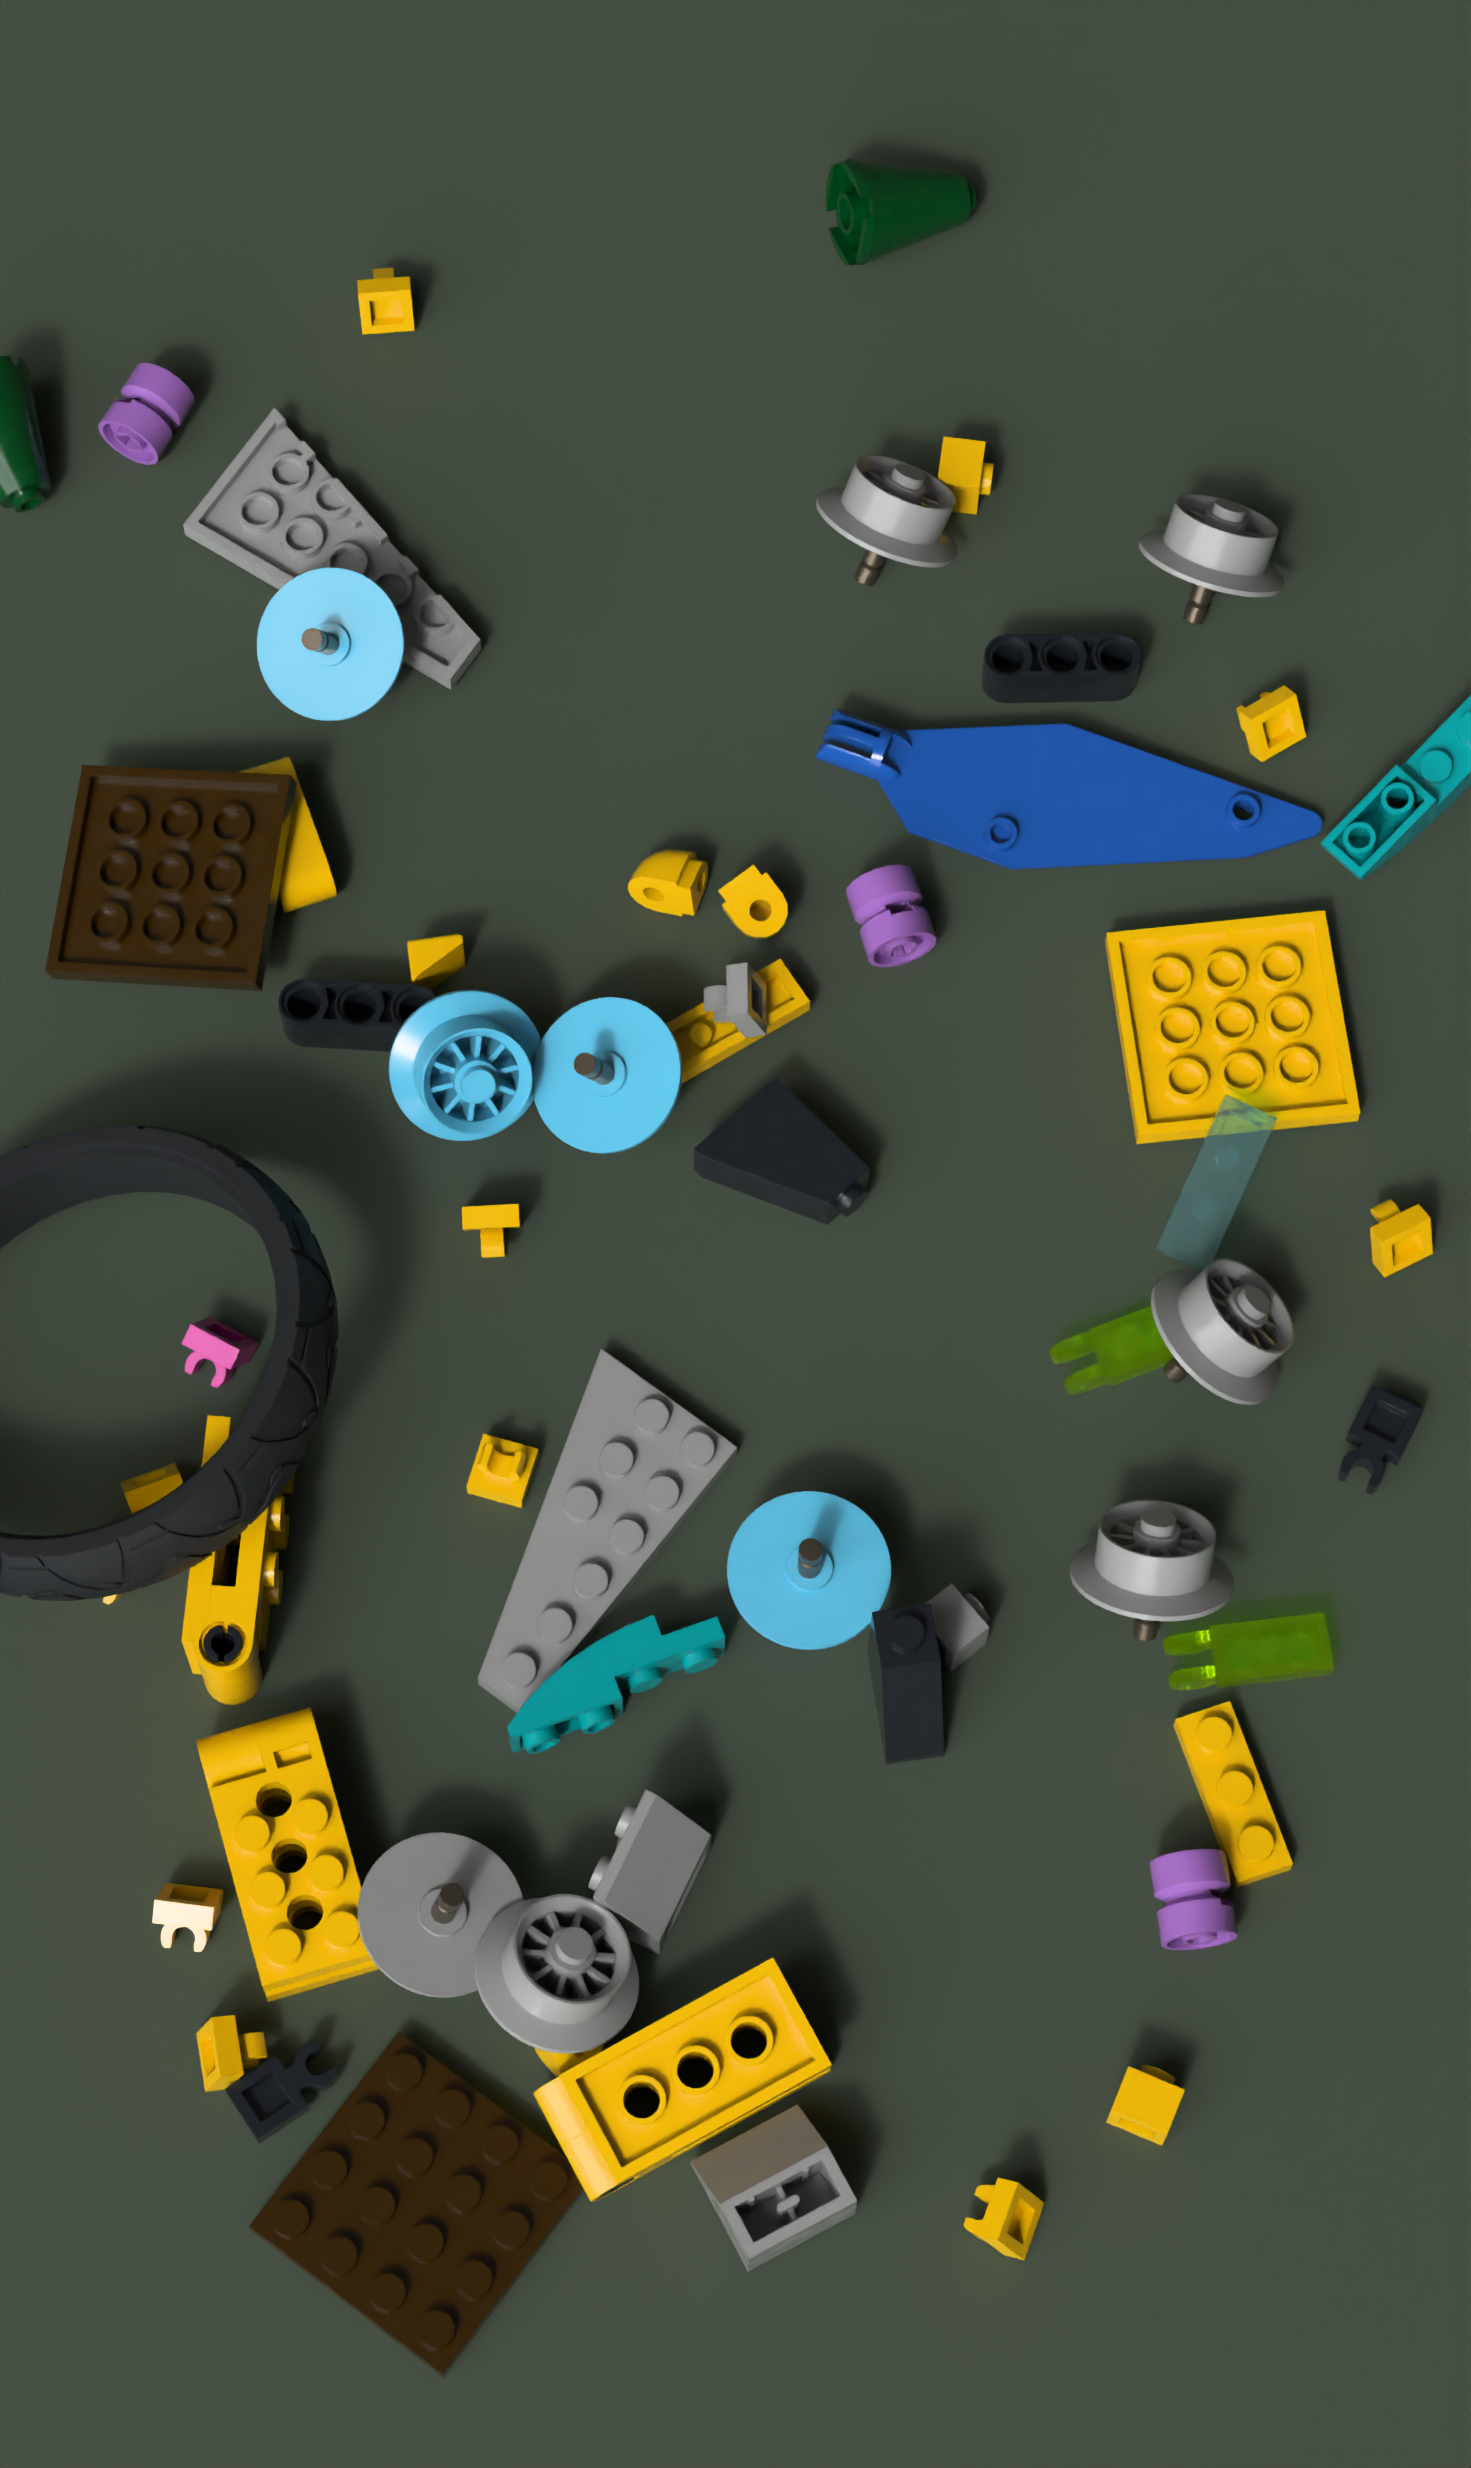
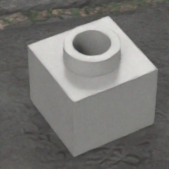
(958, 1625)

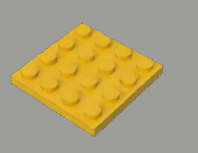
(1232, 1014)

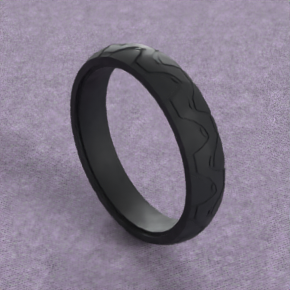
(286, 1409)

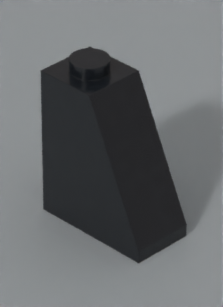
(784, 1157)
(907, 1683)

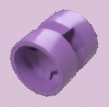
(149, 411)
(890, 916)
(1192, 1894)

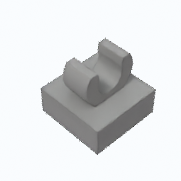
(740, 1001)

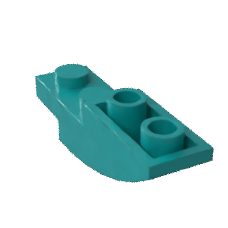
(1406, 799)
(588, 1686)

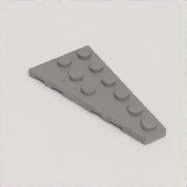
(288, 516)
(612, 1505)

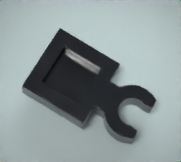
(1380, 1432)
(273, 2095)

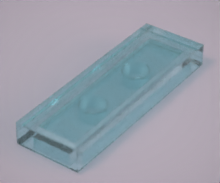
(1215, 1183)

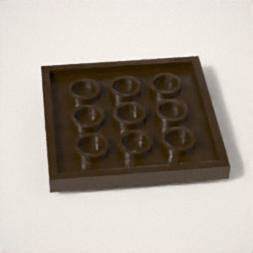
(171, 877)
(420, 2204)

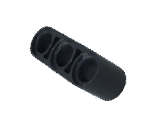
(1041, 684)
(340, 999)

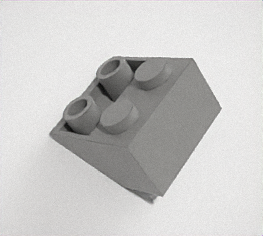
(650, 1870)
(775, 2186)

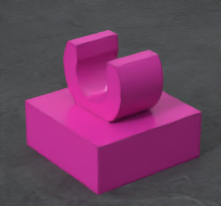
(219, 1344)

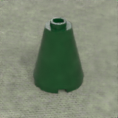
(892, 207)
(22, 454)

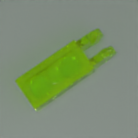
(1123, 1348)
(1254, 1652)

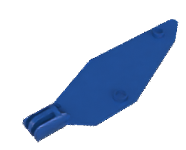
(1058, 796)

